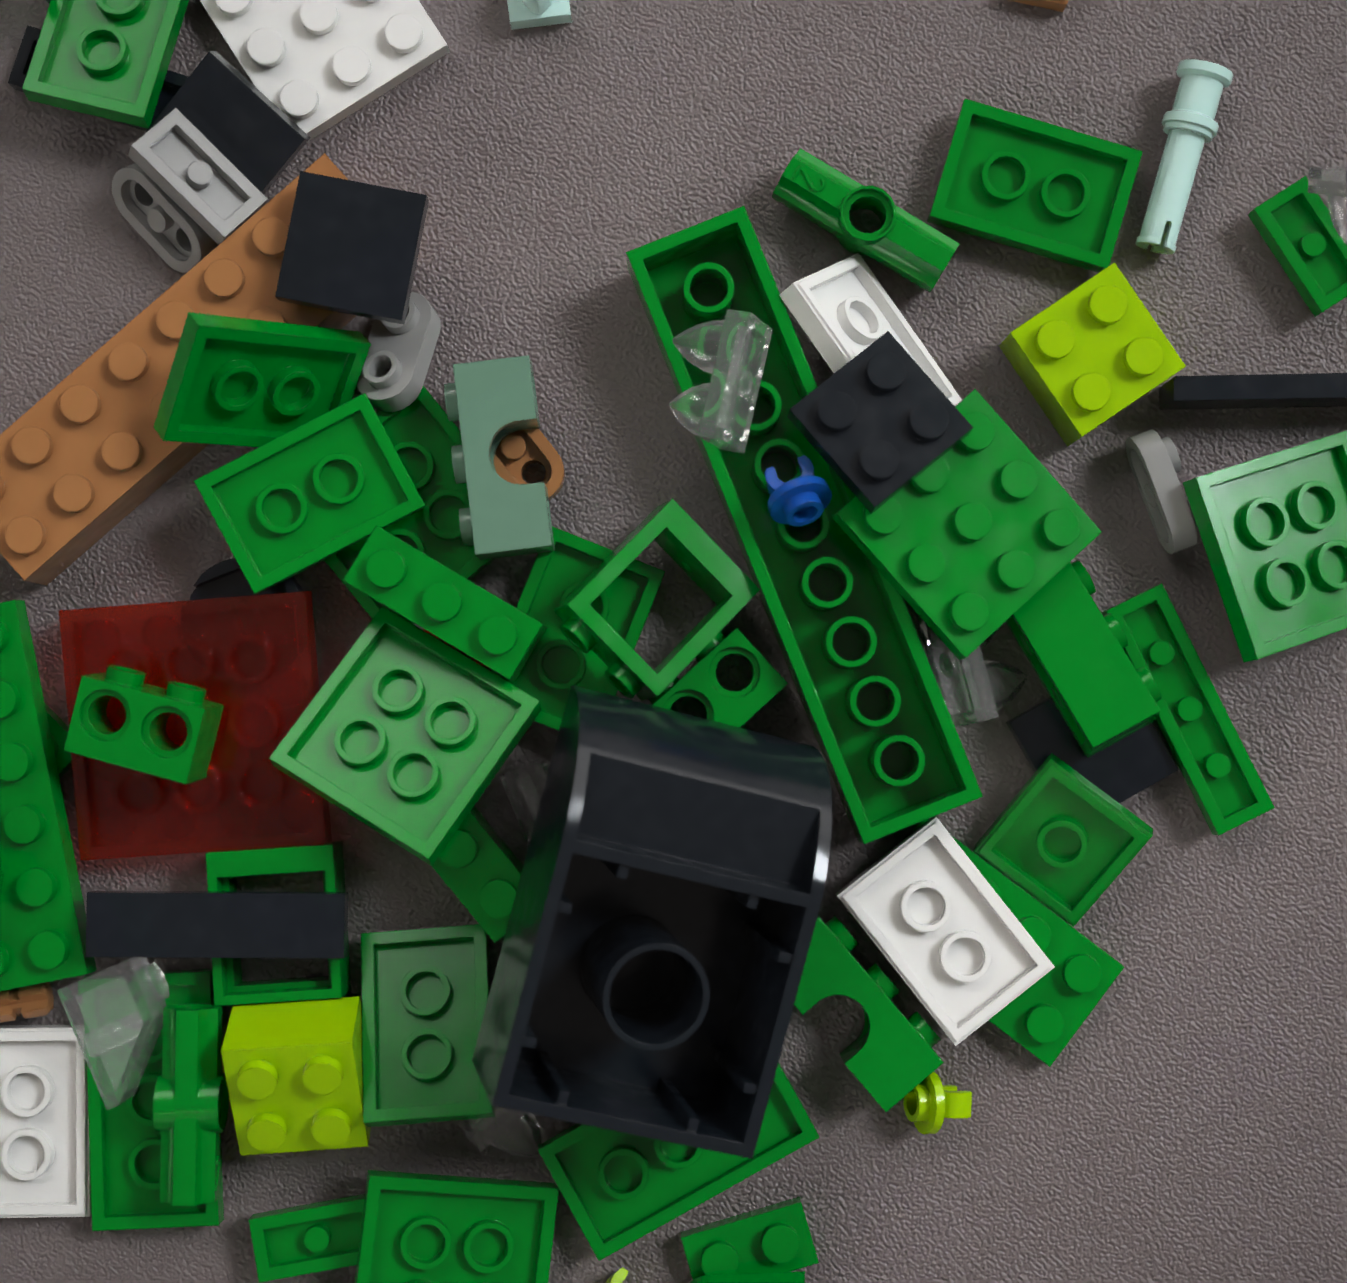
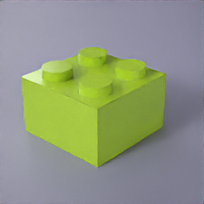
(1091, 354)
(296, 1075)

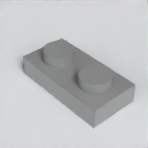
(196, 176)

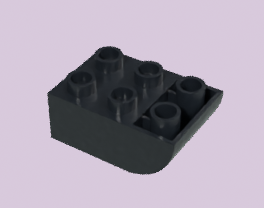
(658, 926)

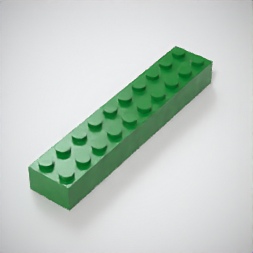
(825, 600)

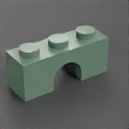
(491, 403)

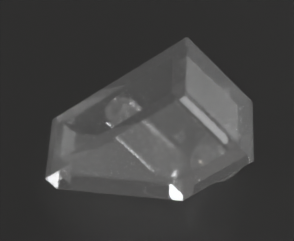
(117, 1023)

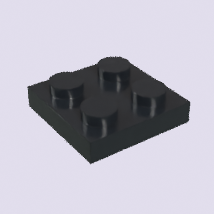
(879, 422)

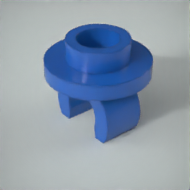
(799, 499)

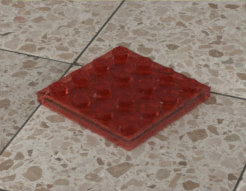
(251, 658)

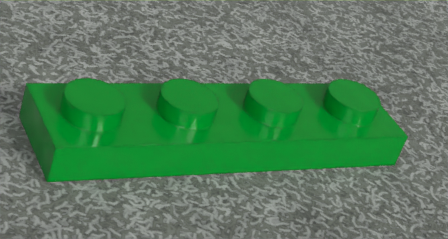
(1192, 713)

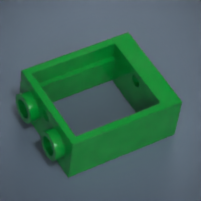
(702, 563)
(227, 972)

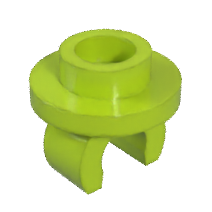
(933, 1102)

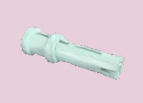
(1187, 128)

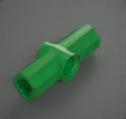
(830, 197)
(191, 1104)

